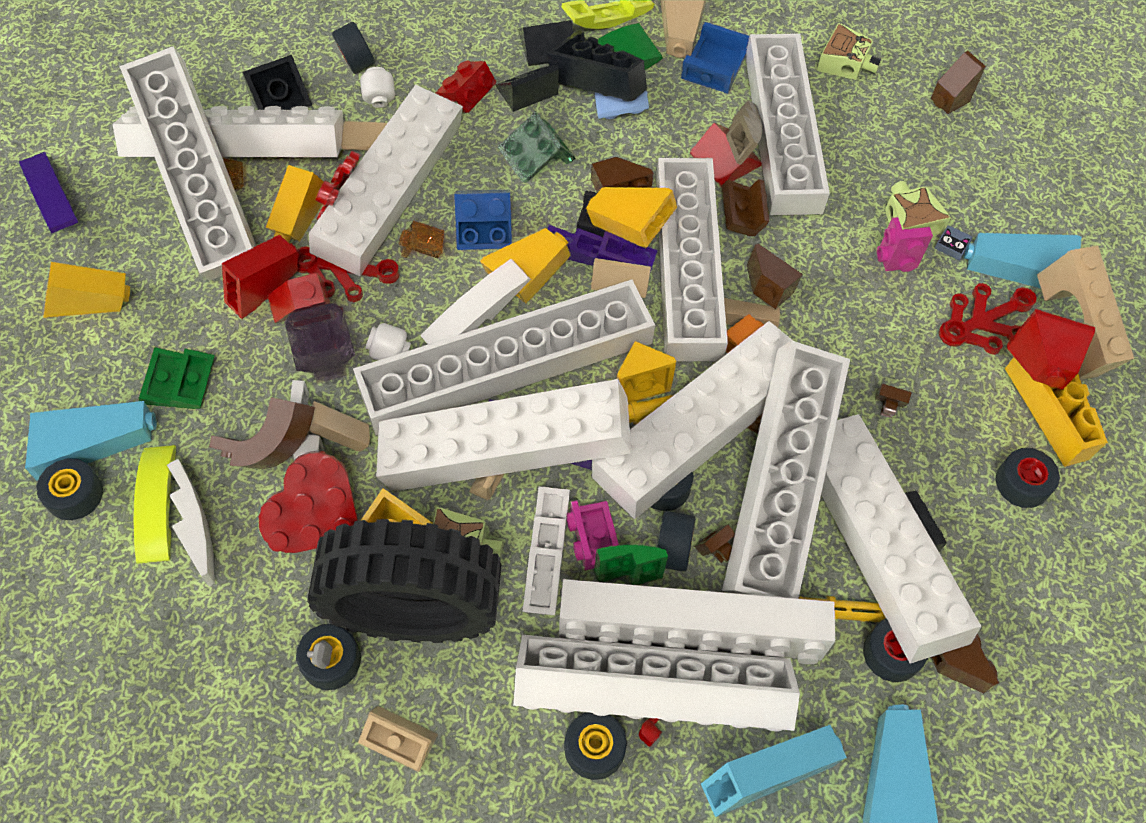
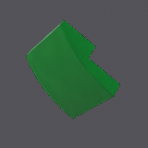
(633, 41)
(176, 378)
(639, 562)

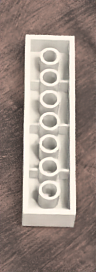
(251, 132)
(790, 136)
(188, 160)
(385, 181)
(691, 263)
(692, 424)
(504, 436)
(787, 473)
(894, 547)
(697, 620)
(656, 683)

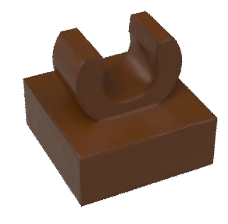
(892, 399)
(717, 543)

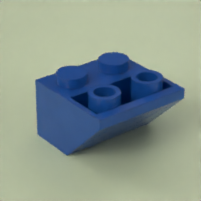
(483, 219)

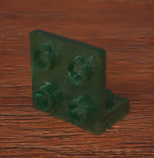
(533, 147)

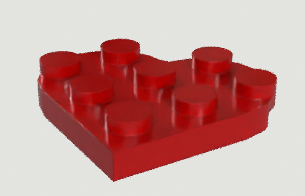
(313, 501)

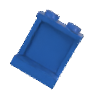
(716, 58)

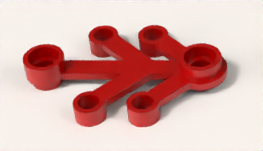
(329, 192)
(341, 275)
(984, 320)

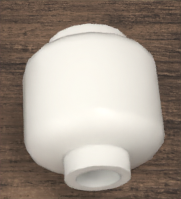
(377, 87)
(386, 341)

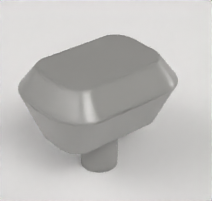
(321, 654)

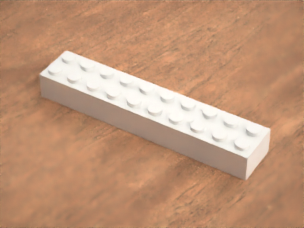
(506, 354)

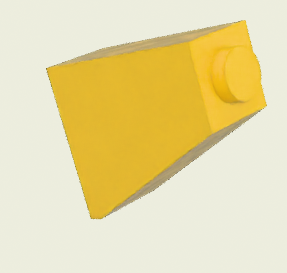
(295, 204)
(632, 212)
(536, 255)
(83, 291)

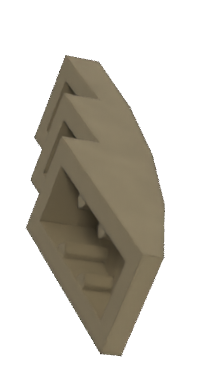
(745, 132)

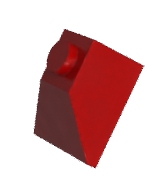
(1051, 347)

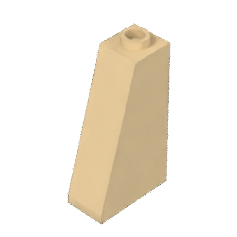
(681, 25)

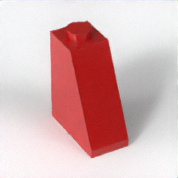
(257, 273)
(297, 295)

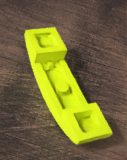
(606, 14)
(152, 505)

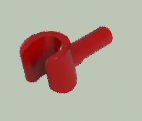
(649, 731)

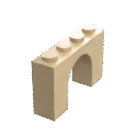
(1085, 276)

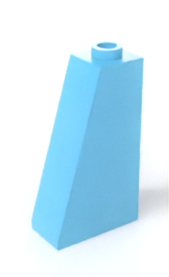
(1017, 255)
(86, 433)
(772, 769)
(900, 771)

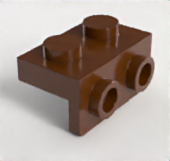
(745, 207)

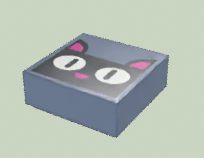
(953, 242)

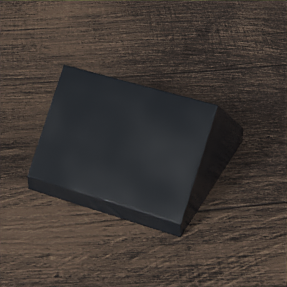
(542, 38)
(276, 85)
(530, 87)

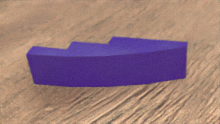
(48, 192)
(587, 246)

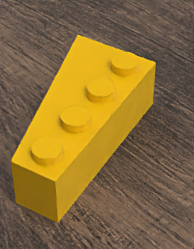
(1062, 415)

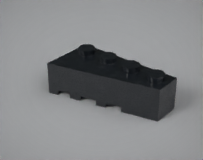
(598, 67)

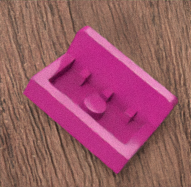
(903, 248)
(592, 529)

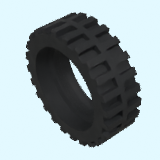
(405, 581)

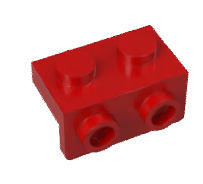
(468, 84)

